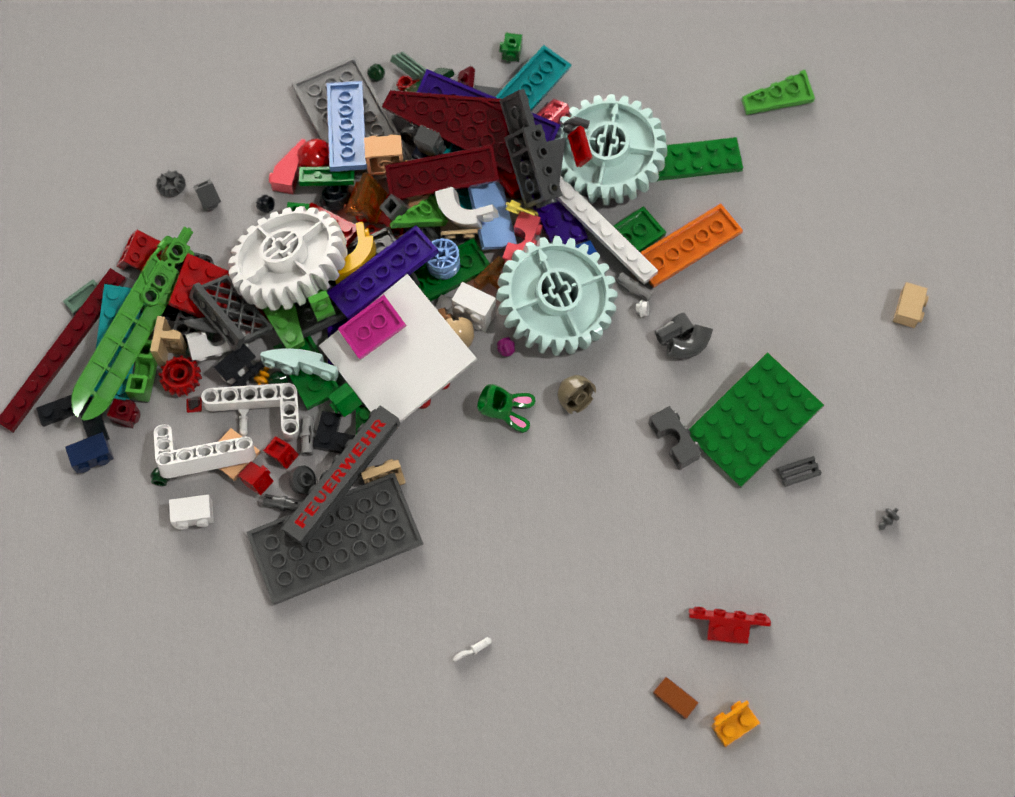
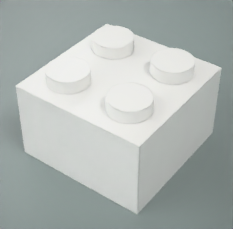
(474, 305)

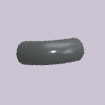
(691, 347)

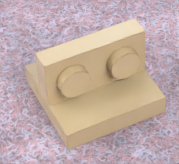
(166, 341)

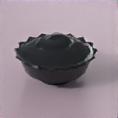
(335, 197)

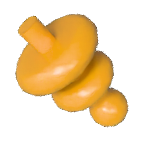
(261, 378)

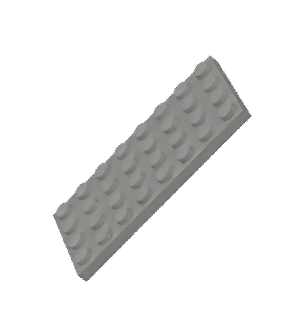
(313, 97)

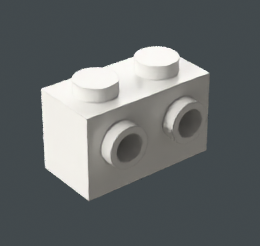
(191, 511)

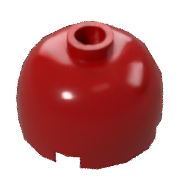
(314, 154)

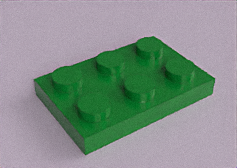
(640, 229)

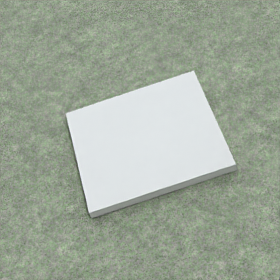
(408, 365)

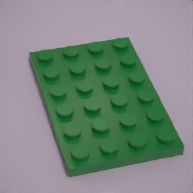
(754, 419)

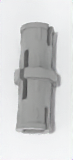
(634, 286)
(307, 436)

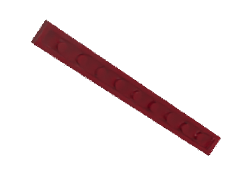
(58, 354)

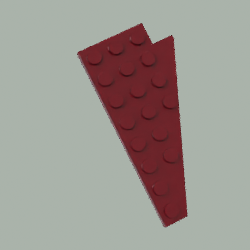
(459, 119)

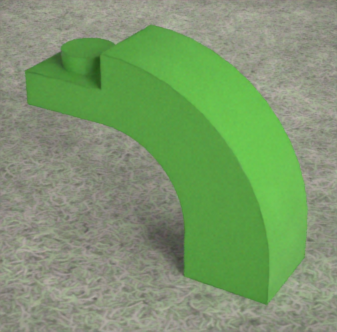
(321, 305)

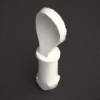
(243, 422)
(474, 649)

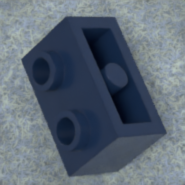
(89, 453)

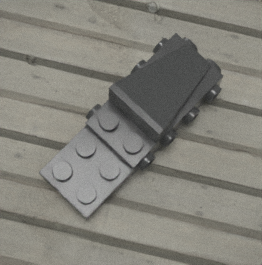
(540, 158)

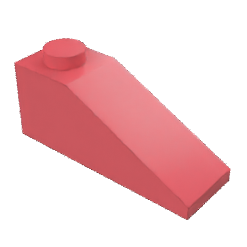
(286, 172)

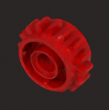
(182, 385)

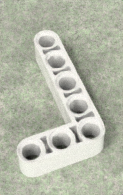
(259, 401)
(198, 458)

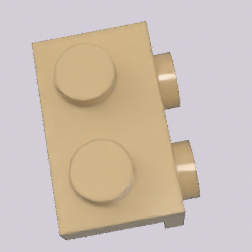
(390, 466)

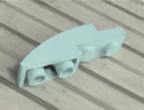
(292, 360)

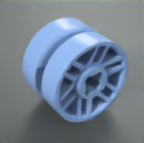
(446, 262)

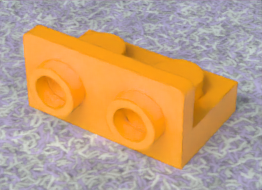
(735, 723)

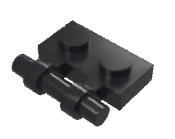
(236, 362)

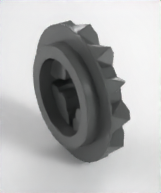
(167, 189)

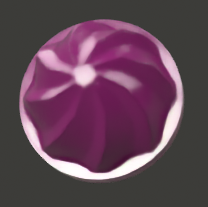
(506, 346)

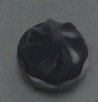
(265, 203)

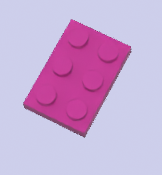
(372, 327)

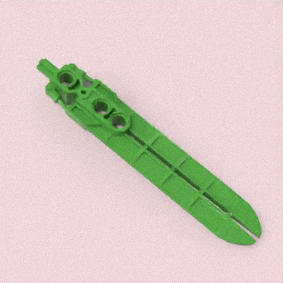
(167, 274)

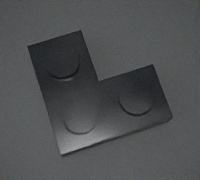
(327, 434)

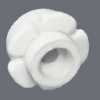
(642, 308)

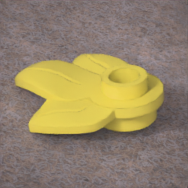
(514, 207)

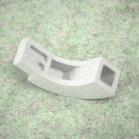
(467, 219)

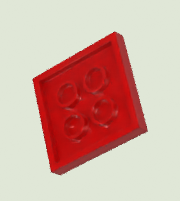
(195, 271)

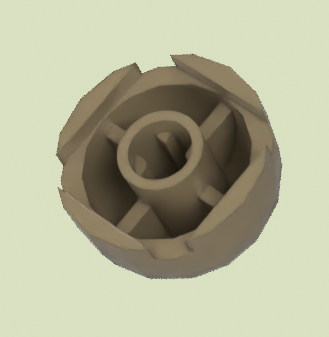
(575, 393)

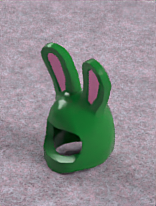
(498, 404)

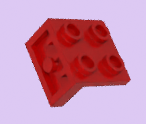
(138, 250)

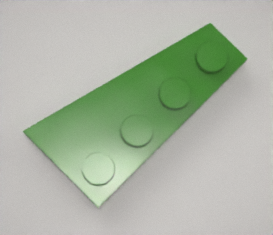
(787, 93)
(286, 326)

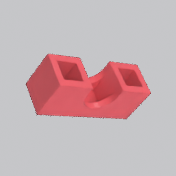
(527, 228)

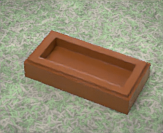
(675, 698)

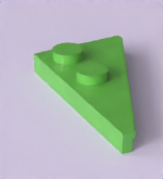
(422, 215)

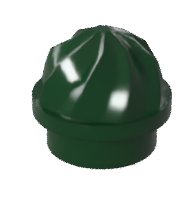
(376, 72)
(278, 378)
(157, 479)

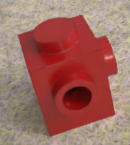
(256, 478)

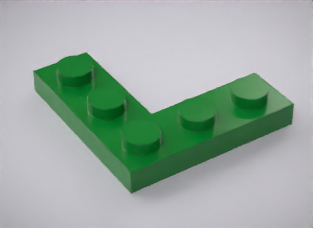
(323, 177)

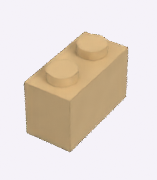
(910, 305)

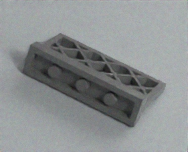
(219, 316)

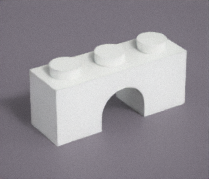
(201, 347)

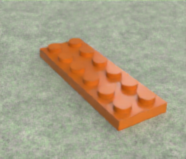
(691, 243)

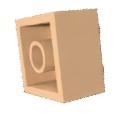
(381, 152)

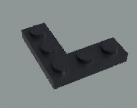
(62, 409)

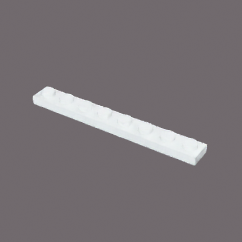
(606, 233)

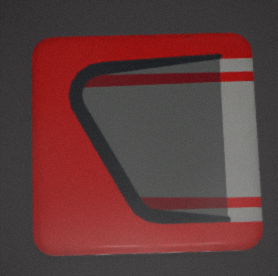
(194, 405)

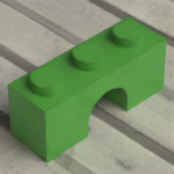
(141, 382)

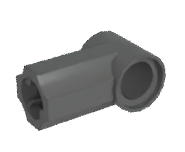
(678, 327)

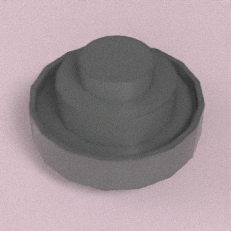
(302, 479)

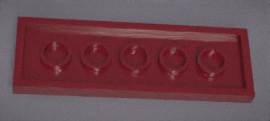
(438, 172)

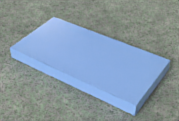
(500, 230)

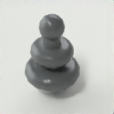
(888, 519)

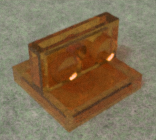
(366, 199)

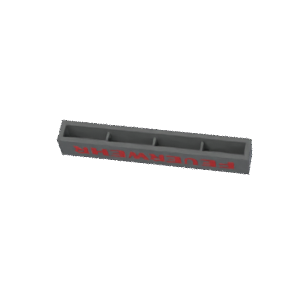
(340, 476)

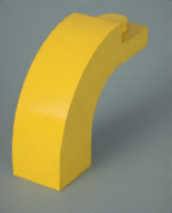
(363, 252)

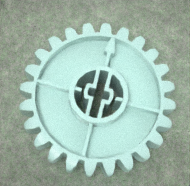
(621, 171)
(554, 317)

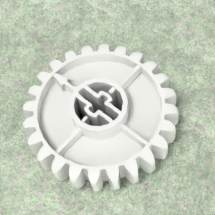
(287, 258)

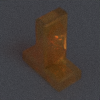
(489, 274)

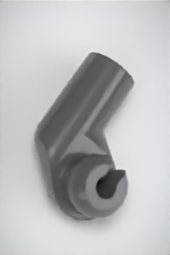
(573, 122)

